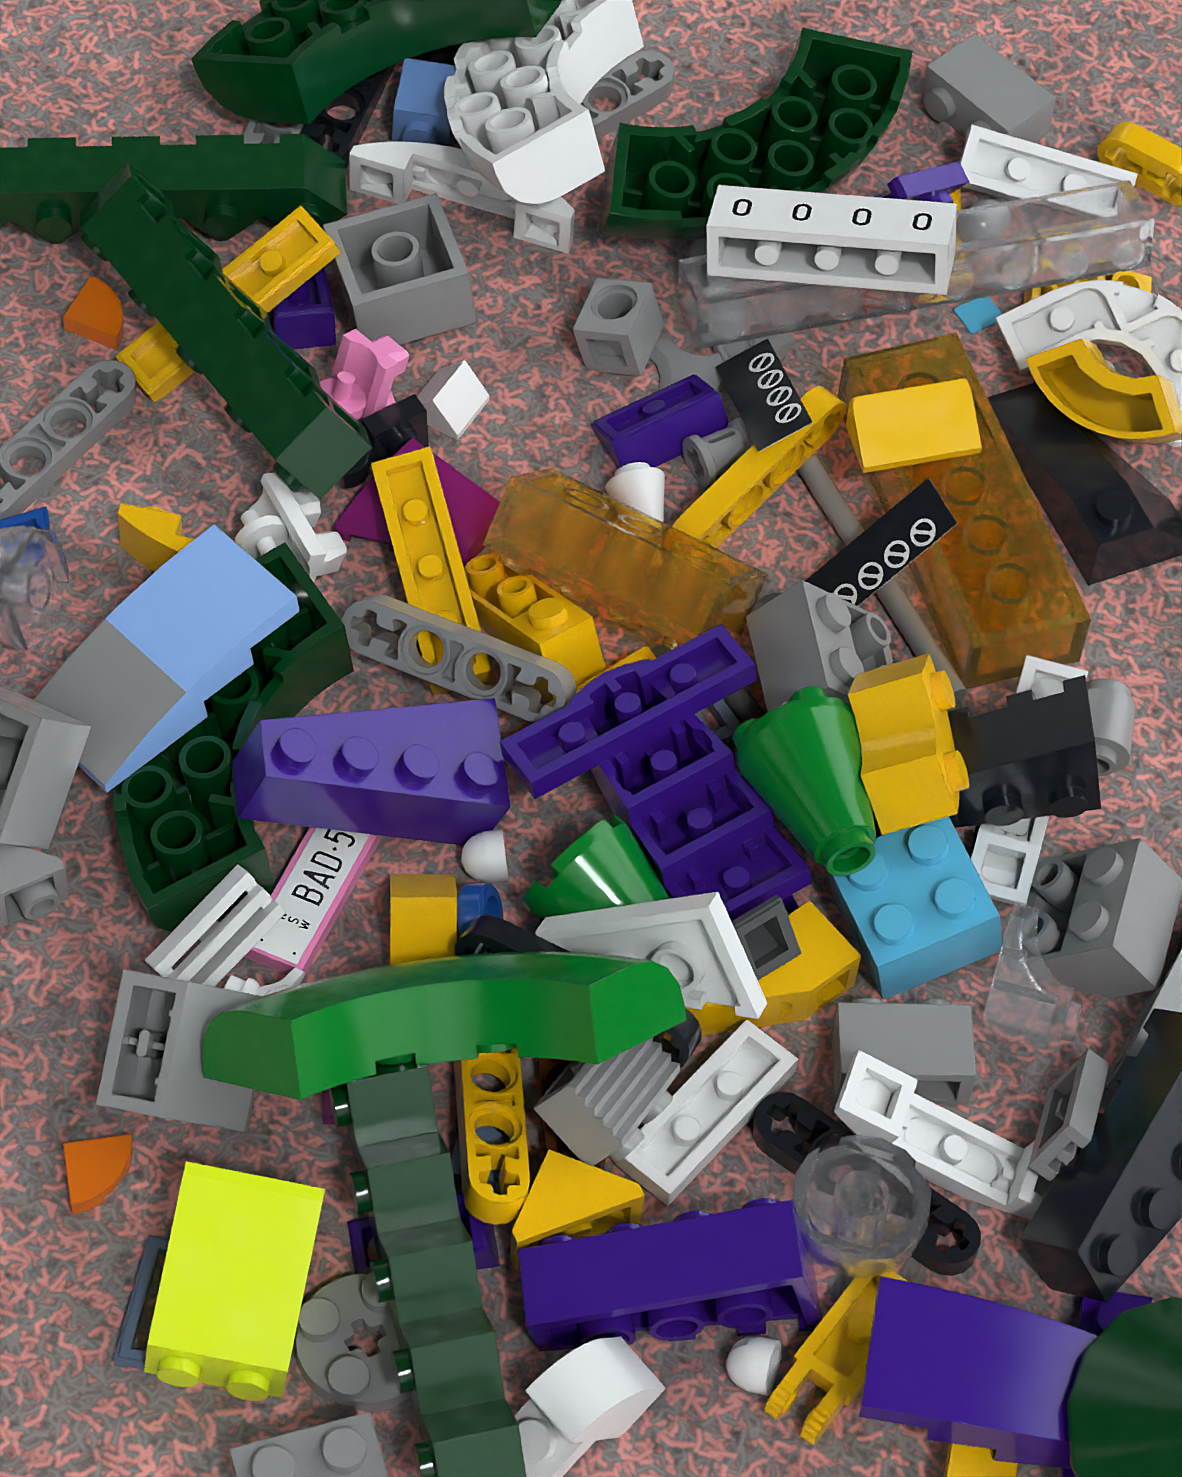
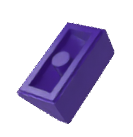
(657, 424)

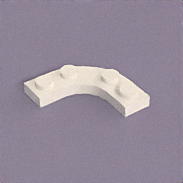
(1100, 314)

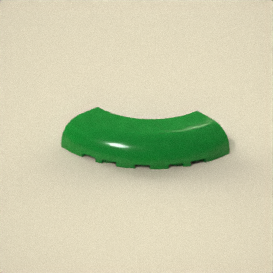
(441, 1012)

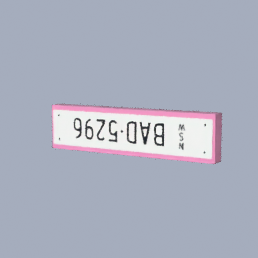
(313, 896)

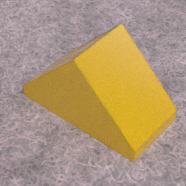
(422, 916)
(573, 1202)

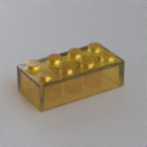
(621, 558)

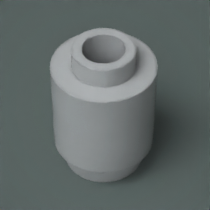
(1112, 722)

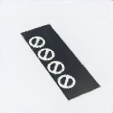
(763, 395)
(886, 546)

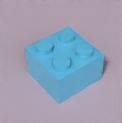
(918, 908)

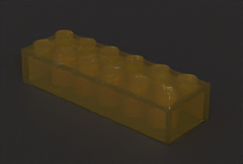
(997, 574)

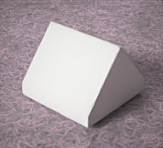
(453, 399)

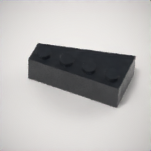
(1027, 758)
(1125, 1182)

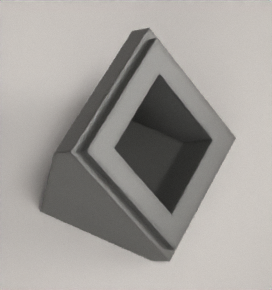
(767, 936)

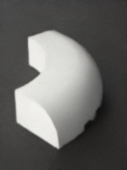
(521, 98)

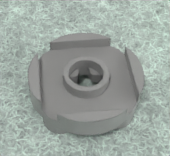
(321, 1350)

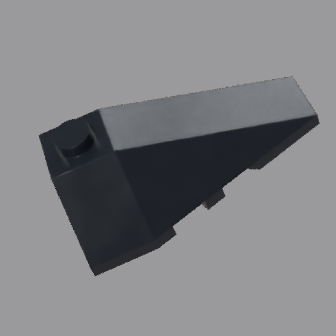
(1091, 495)

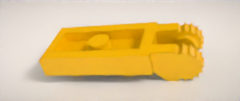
(832, 1358)

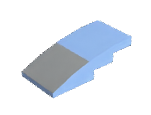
(166, 653)

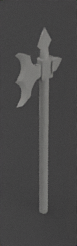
(678, 364)

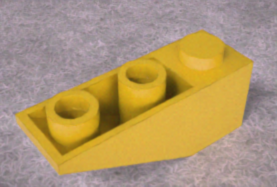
(534, 618)
(799, 986)

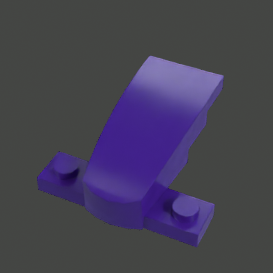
(669, 772)
(979, 1369)

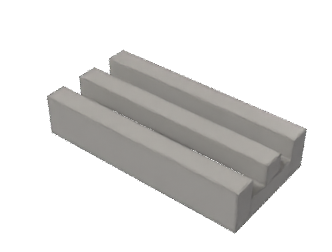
(1069, 1115)

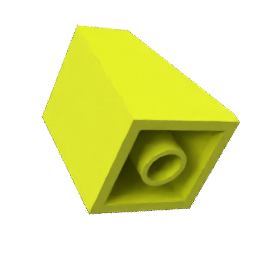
(233, 1281)

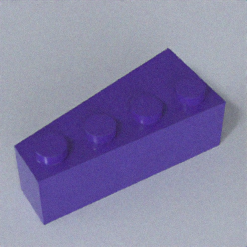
(379, 771)
(671, 1278)

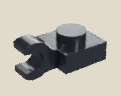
(388, 433)

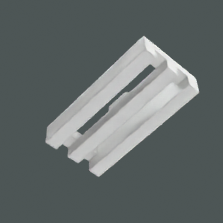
(221, 942)

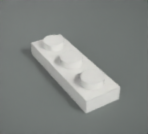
(1024, 169)
(708, 1111)

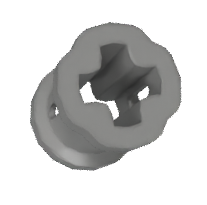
(716, 452)

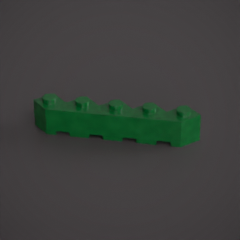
(212, 183)
(222, 333)
(427, 1276)

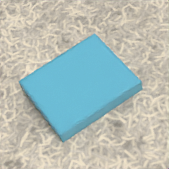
(978, 314)

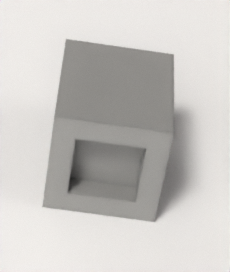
(618, 326)

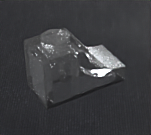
(1024, 996)

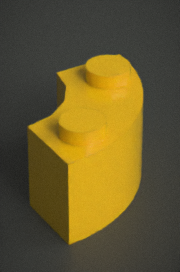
(1103, 400)
(907, 743)

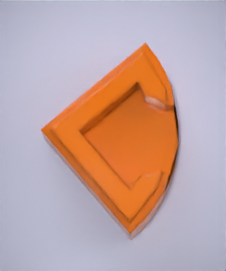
(96, 314)
(96, 1169)

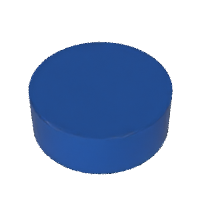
(477, 901)

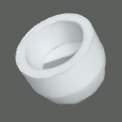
(485, 857)
(754, 1364)

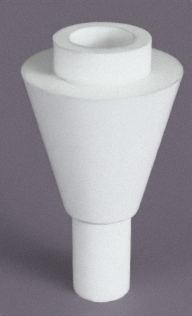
(640, 488)

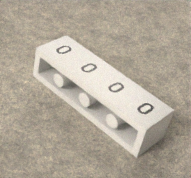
(831, 239)

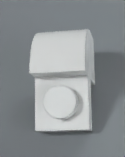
(580, 1400)

